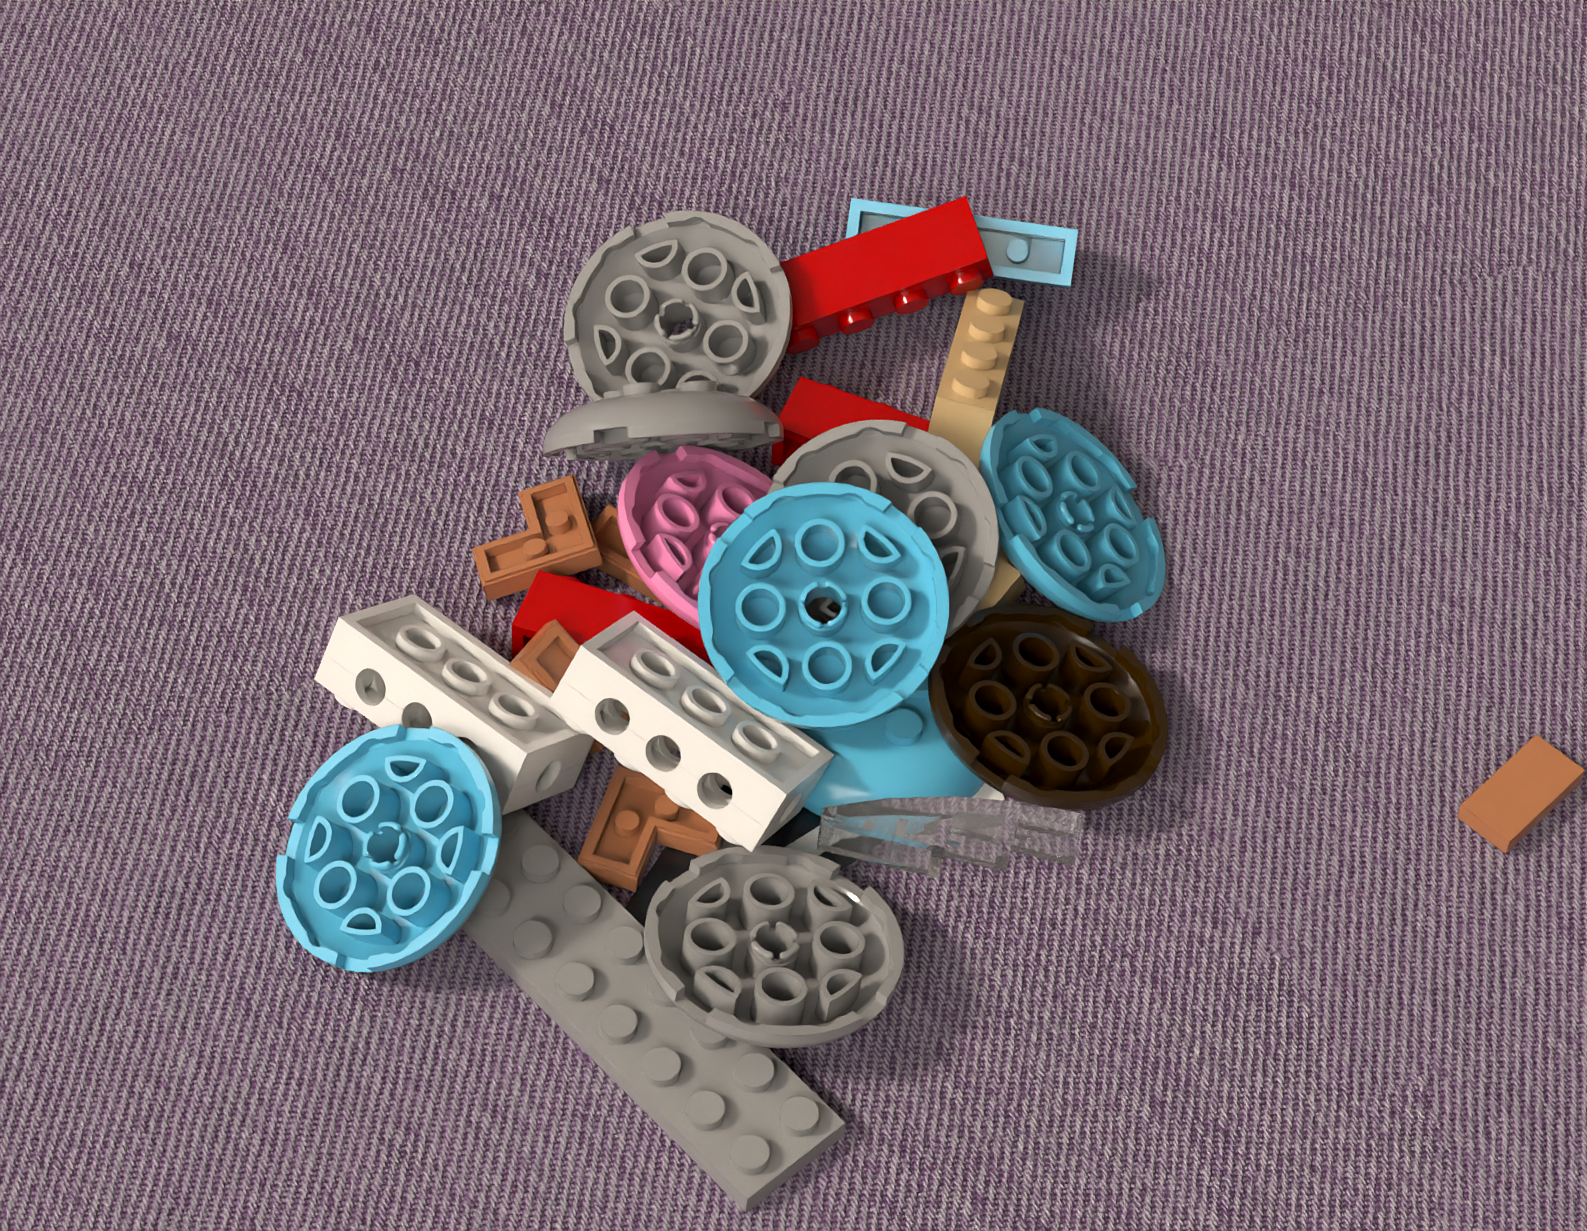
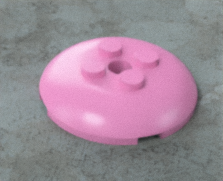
(675, 512)

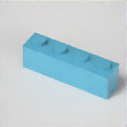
(1014, 248)

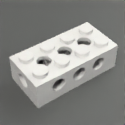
(425, 671)
(688, 707)

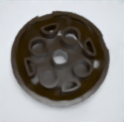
(1047, 708)

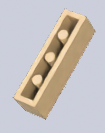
(976, 370)

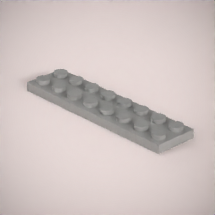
(590, 973)

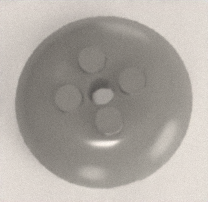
(670, 273)
(647, 419)
(924, 481)
(773, 947)

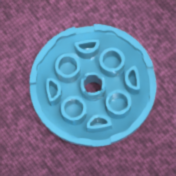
(1071, 517)
(834, 546)
(890, 759)
(389, 848)

